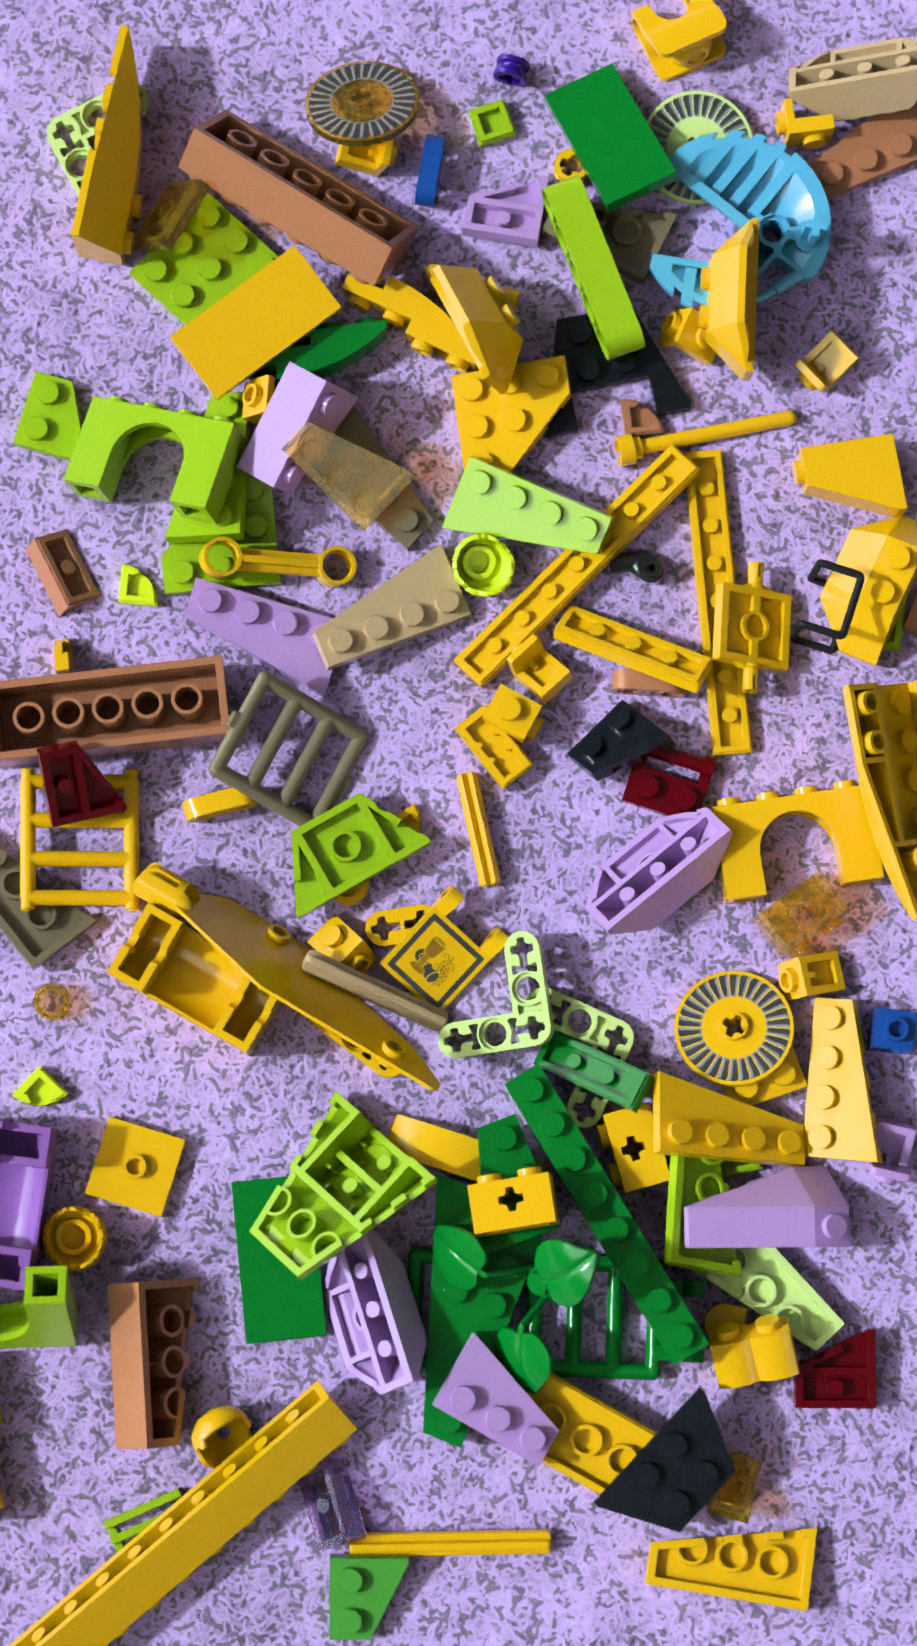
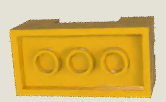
(193, 980)

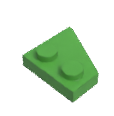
(361, 1592)

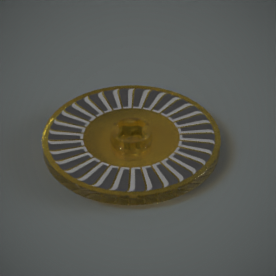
(337, 109)

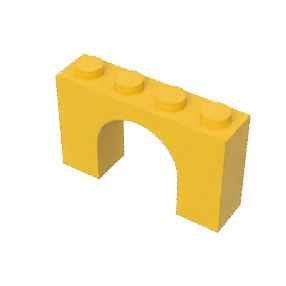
(836, 810)

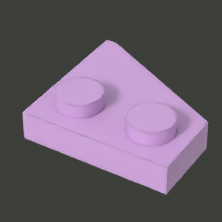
(507, 213)

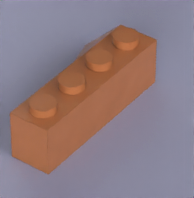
(149, 1359)

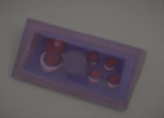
(332, 1505)

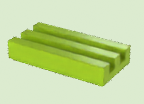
(116, 1538)

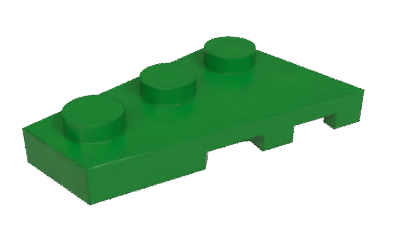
(505, 1151)

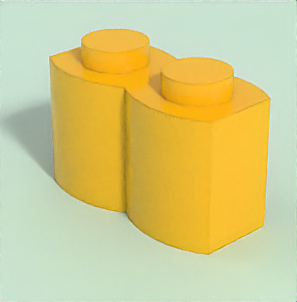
(753, 1351)

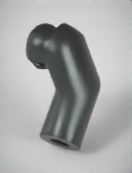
(638, 563)

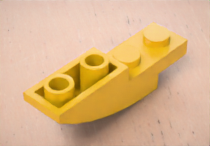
(429, 326)

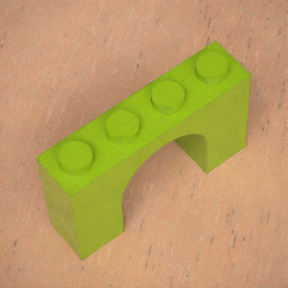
(119, 428)
(44, 1315)

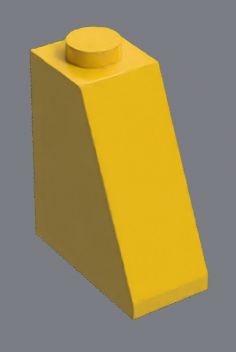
(854, 474)

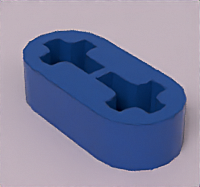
(430, 170)

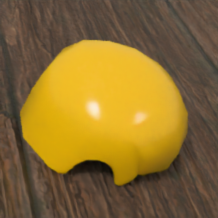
(215, 1450)

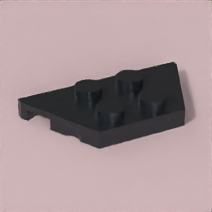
(674, 1469)

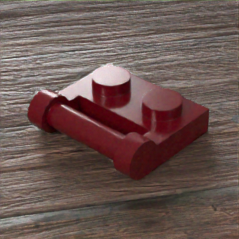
(668, 793)

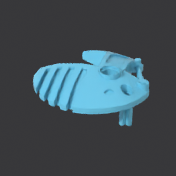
(745, 182)

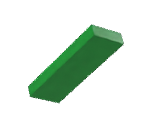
(595, 1071)

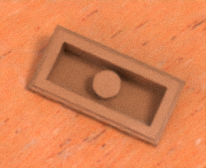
(62, 571)

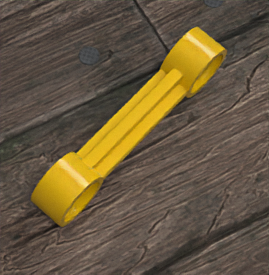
(278, 562)

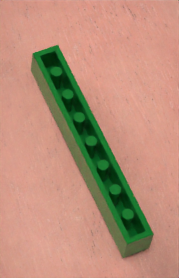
(606, 1215)

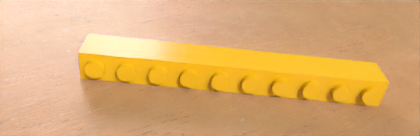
(196, 1524)

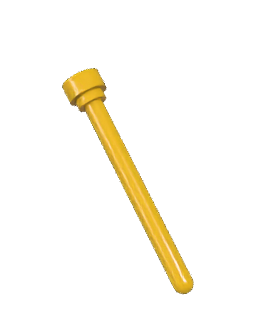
(634, 448)

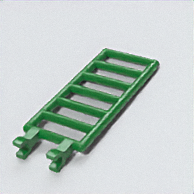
(572, 1365)

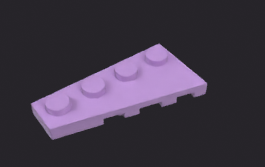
(263, 629)

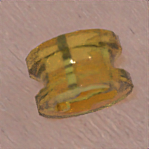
(63, 1007)

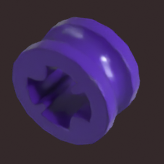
(511, 70)

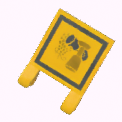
(437, 957)

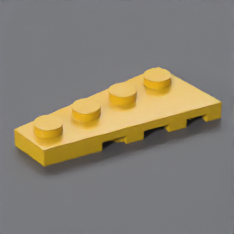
(717, 1127)
(746, 1567)

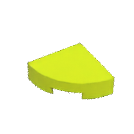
(136, 588)
(40, 1089)

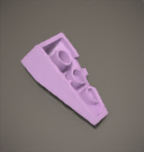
(780, 1210)

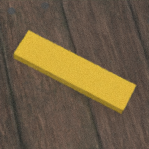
(633, 648)

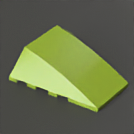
(337, 1190)

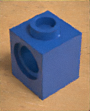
(892, 1031)

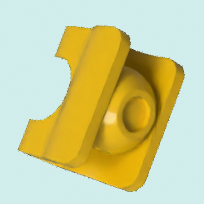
(681, 43)

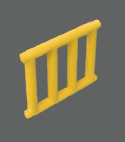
(31, 858)

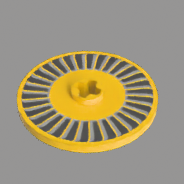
(745, 1056)

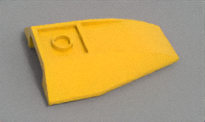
(885, 759)

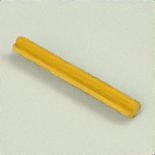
(455, 1542)

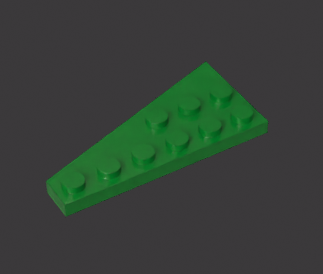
(460, 1312)

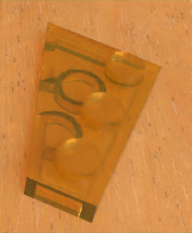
(347, 473)

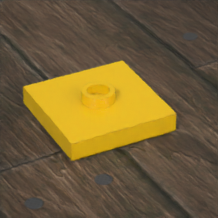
(135, 1166)

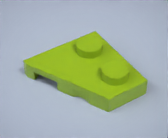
(49, 418)

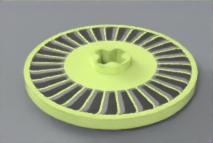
(687, 118)

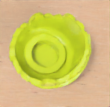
(483, 565)

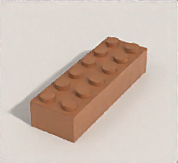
(298, 197)
(115, 709)

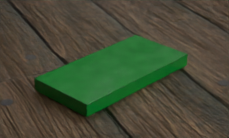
(610, 137)
(273, 1297)

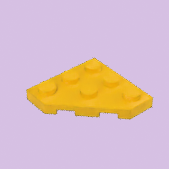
(512, 423)

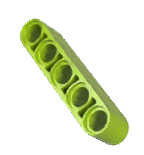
(593, 268)

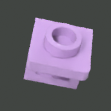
(896, 1144)

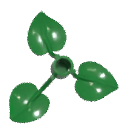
(559, 1274)

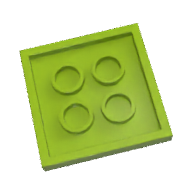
(204, 264)

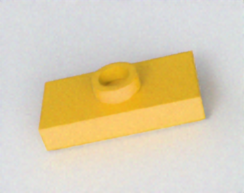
(494, 749)

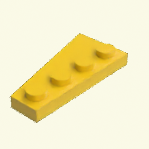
(838, 1100)

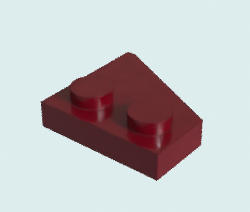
(75, 785)
(839, 1375)

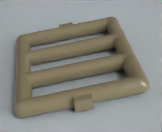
(251, 783)

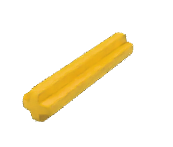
(478, 829)

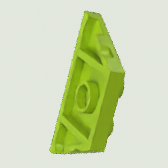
(347, 850)

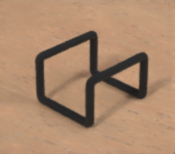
(812, 577)

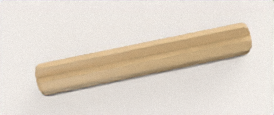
(374, 991)

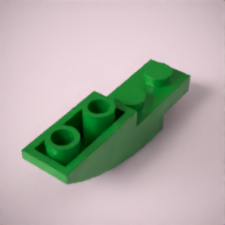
(331, 348)

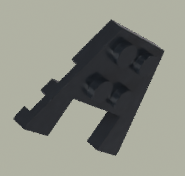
(591, 370)

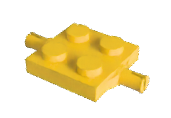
(752, 627)

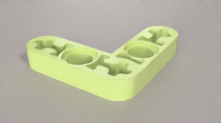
(83, 134)
(522, 1009)
(592, 1037)

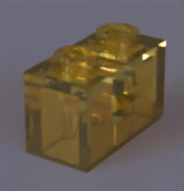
(812, 895)

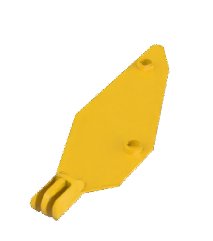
(274, 964)

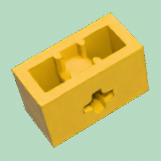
(625, 1172)
(495, 1218)

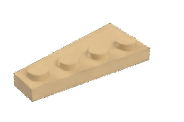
(399, 610)

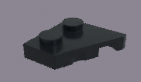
(618, 742)

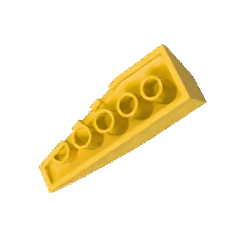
(113, 169)

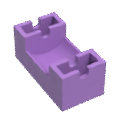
(25, 1187)

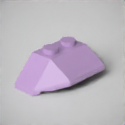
(658, 871)
(375, 1314)

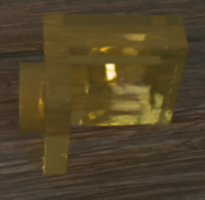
(736, 1495)

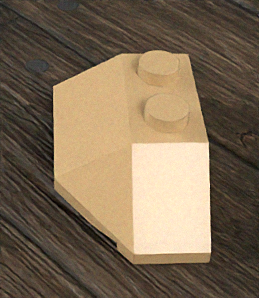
(858, 80)

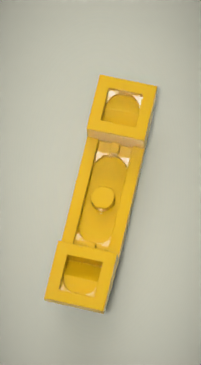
(439, 1147)

